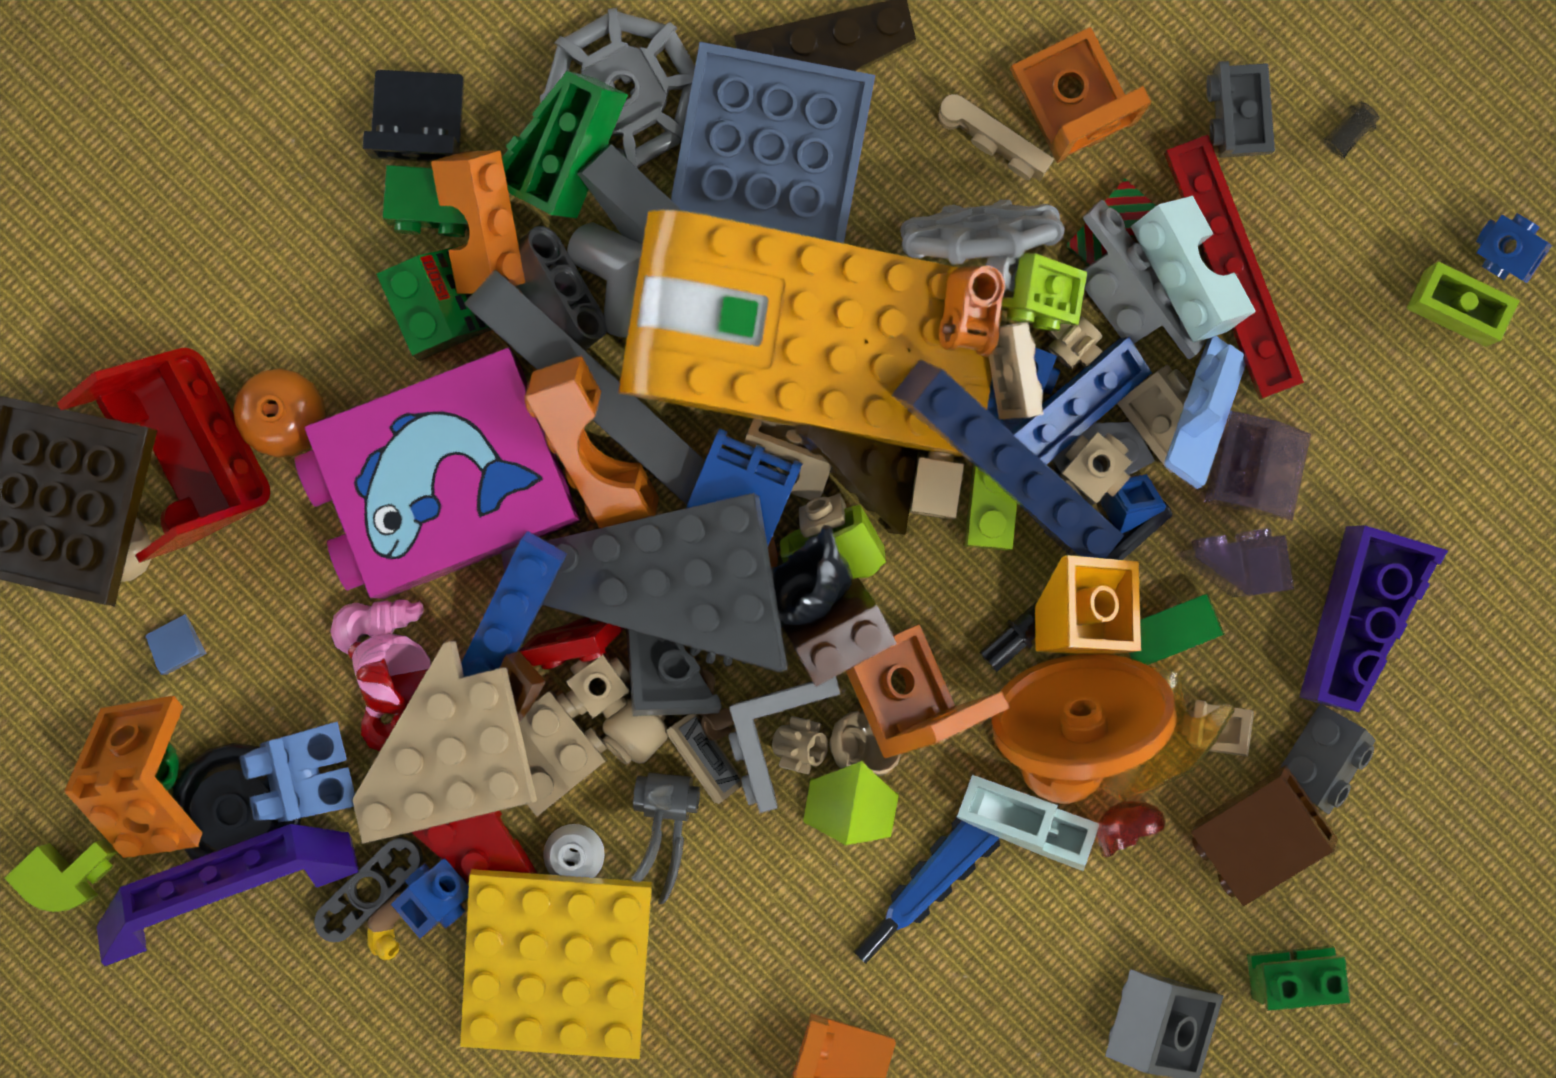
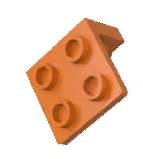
(842, 1051)

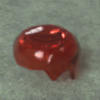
(1126, 823)

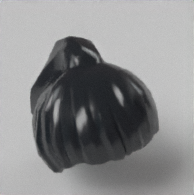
(811, 580)

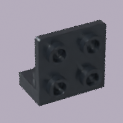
(415, 116)

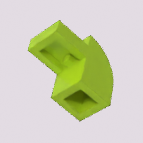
(53, 883)

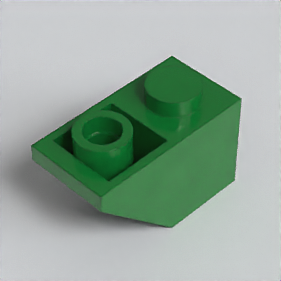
(414, 204)

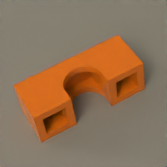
(479, 189)

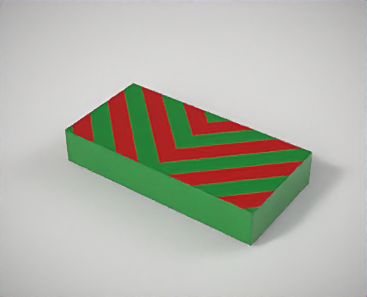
(1129, 204)

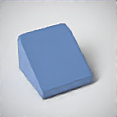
(174, 645)

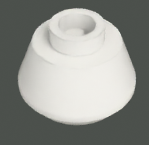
(588, 858)

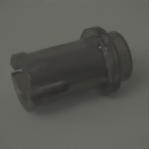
(1351, 129)

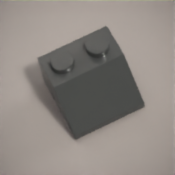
(1163, 1026)

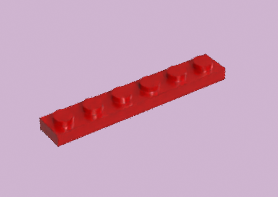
(1229, 252)

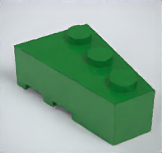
(559, 141)

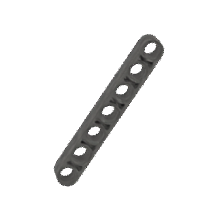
(617, 414)

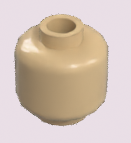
(634, 736)

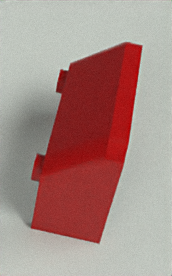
(194, 441)

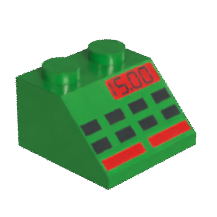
(428, 305)

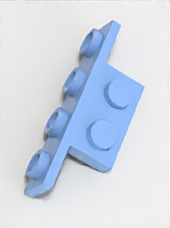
(1205, 412)

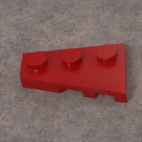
(477, 844)

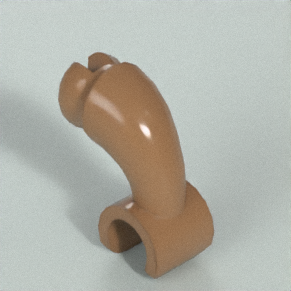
(715, 724)

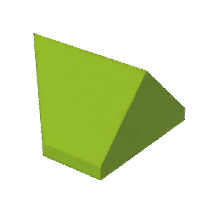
(851, 805)

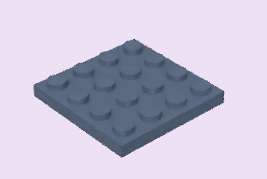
(772, 141)

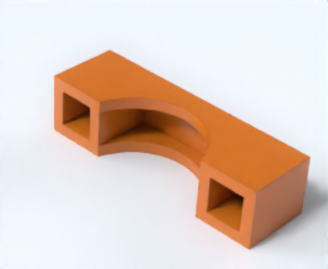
(565, 402)

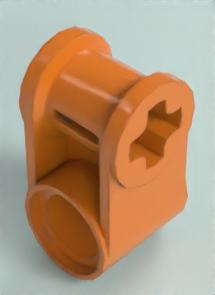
(971, 312)

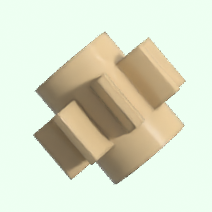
(1075, 344)
(800, 745)

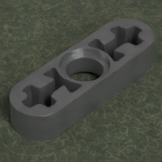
(336, 903)

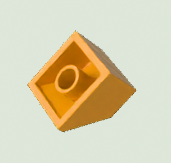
(1090, 607)

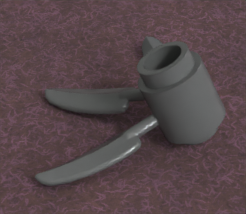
(664, 798)

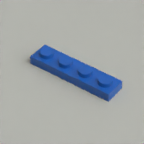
(1083, 400)
(513, 604)

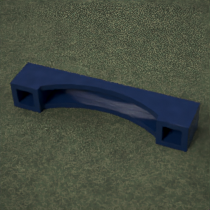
(1008, 462)

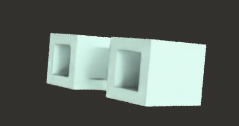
(1203, 300)

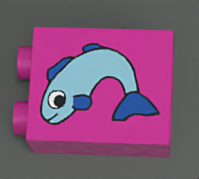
(435, 477)

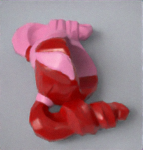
(385, 665)

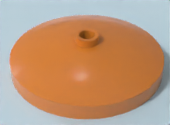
(1084, 716)

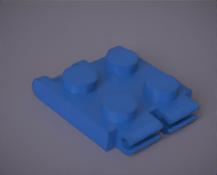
(733, 475)

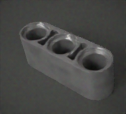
(558, 288)

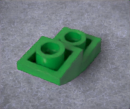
(1177, 630)

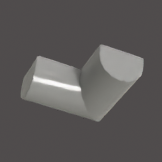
(614, 260)

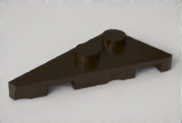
(870, 469)

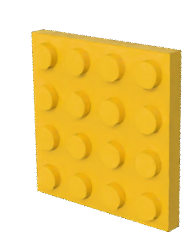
(555, 964)

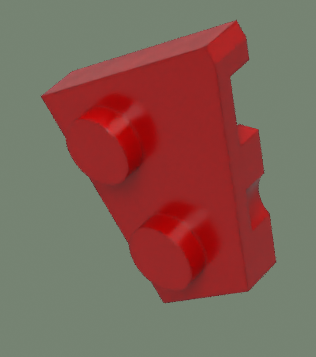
(570, 641)

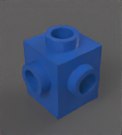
(1528, 252)
(432, 898)

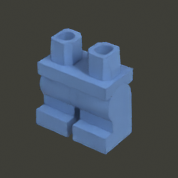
(294, 775)

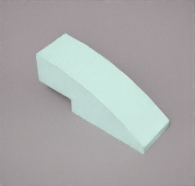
(1028, 822)

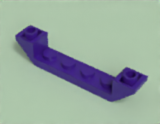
(321, 852)

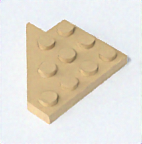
(448, 755)

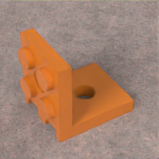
(1082, 120)
(925, 709)
(118, 782)

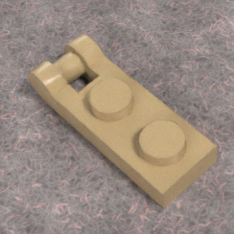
(994, 137)

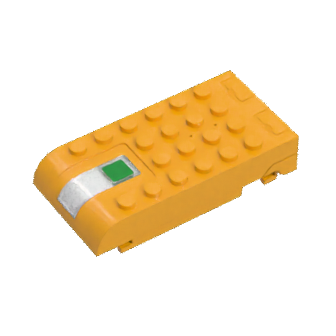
(789, 328)

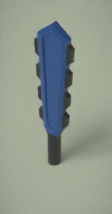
(931, 881)

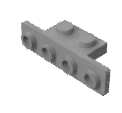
(1127, 285)

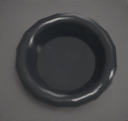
(219, 799)

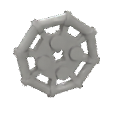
(635, 65)
(981, 231)

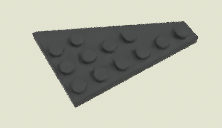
(678, 577)

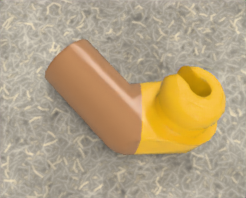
(381, 930)

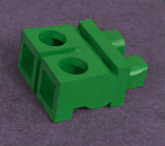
(1309, 980)

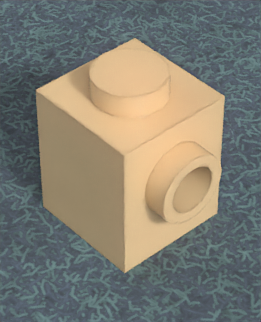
(936, 486)

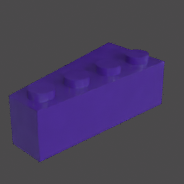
(1365, 612)

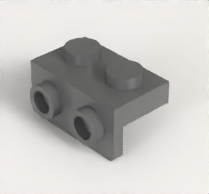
(1241, 110)
(1329, 757)

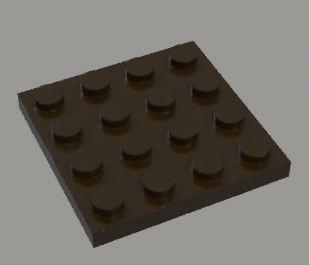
(68, 498)

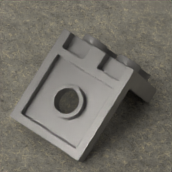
(746, 741)

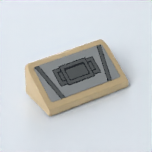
(705, 758)

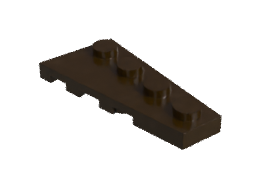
(839, 39)

